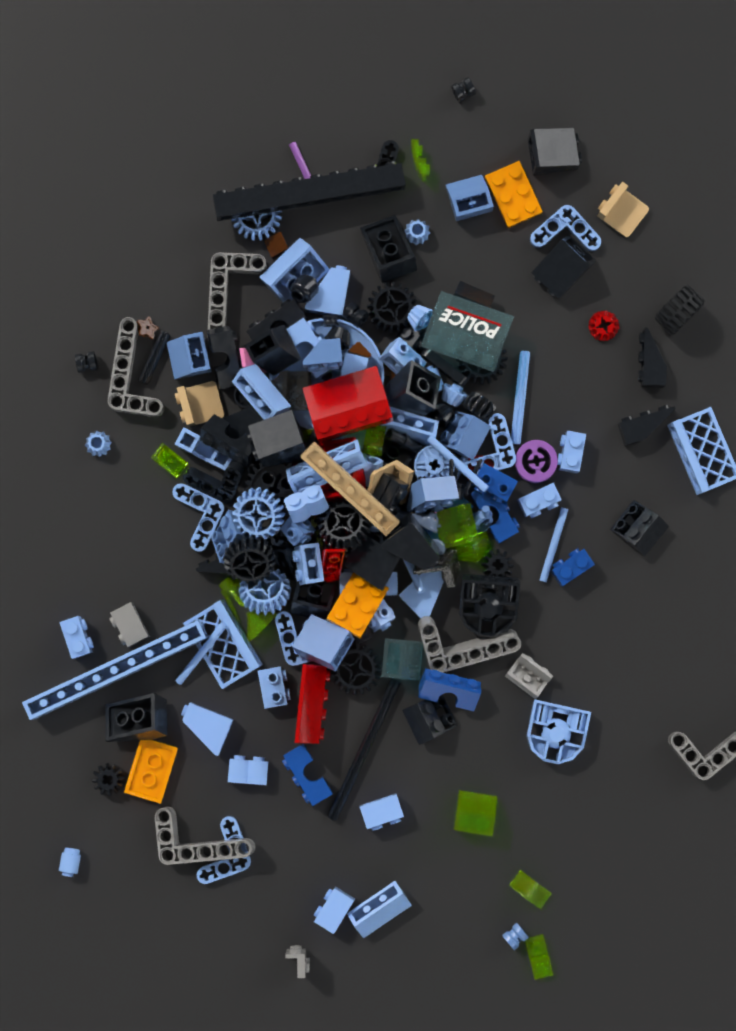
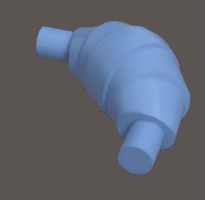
(483, 519)

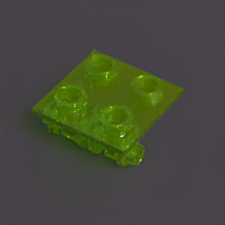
(457, 526)

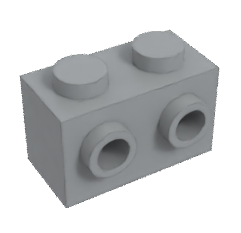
(129, 625)

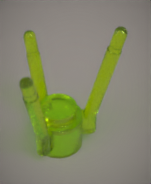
(229, 587)

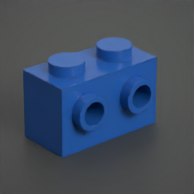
(499, 484)
(572, 567)

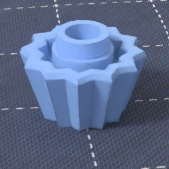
(417, 231)
(419, 317)
(453, 394)
(98, 443)

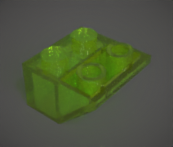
(475, 813)

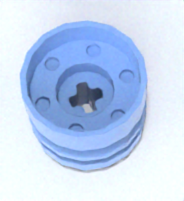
(426, 456)

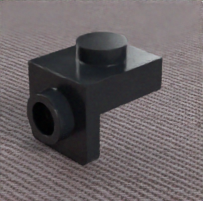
(413, 338)

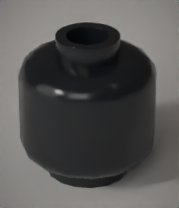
(304, 288)

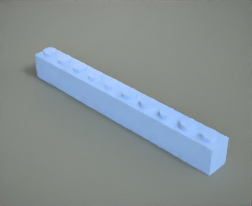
(115, 670)

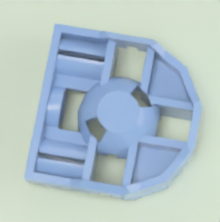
(551, 738)

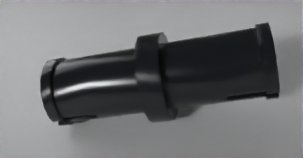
(403, 441)

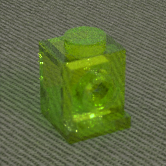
(374, 440)

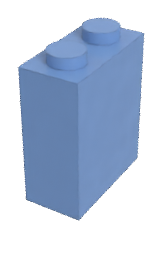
(323, 642)

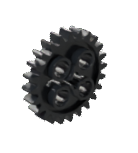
(259, 481)

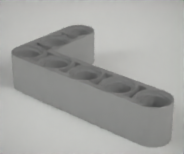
(223, 272)
(126, 373)
(463, 649)
(699, 760)
(196, 848)

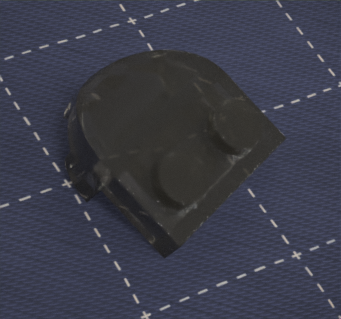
(290, 386)

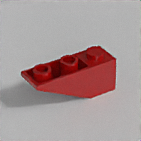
(332, 563)

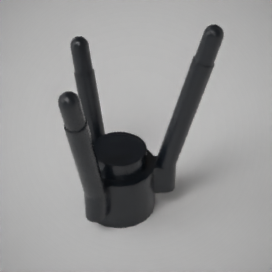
(462, 491)

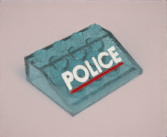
(467, 331)

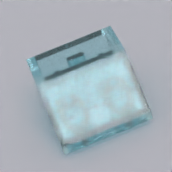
(402, 659)

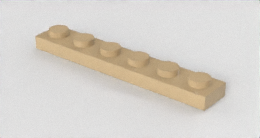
(350, 488)

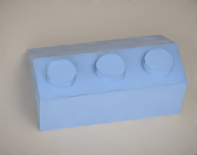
(295, 261)

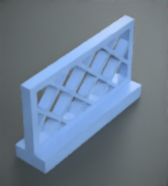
(688, 453)
(239, 640)

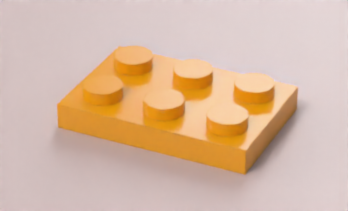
(513, 194)
(356, 605)
(151, 770)

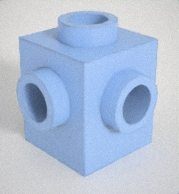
(382, 617)

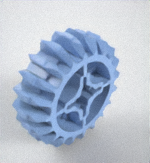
(259, 230)
(245, 514)
(258, 600)

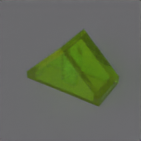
(169, 460)
(475, 550)
(258, 623)
(530, 889)

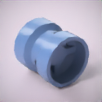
(515, 936)

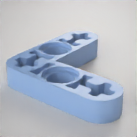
(563, 222)
(497, 457)
(205, 508)
(299, 660)
(211, 878)

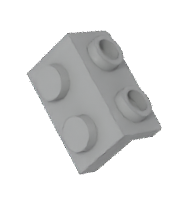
(529, 675)
(303, 963)

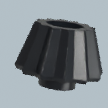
(338, 332)
(443, 414)

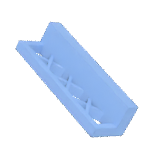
(307, 476)

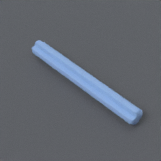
(520, 397)

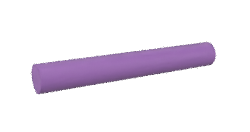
(299, 159)

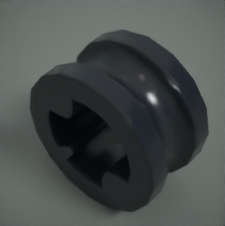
(330, 321)

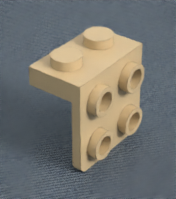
(622, 210)
(199, 403)
(396, 468)

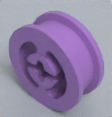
(539, 476)

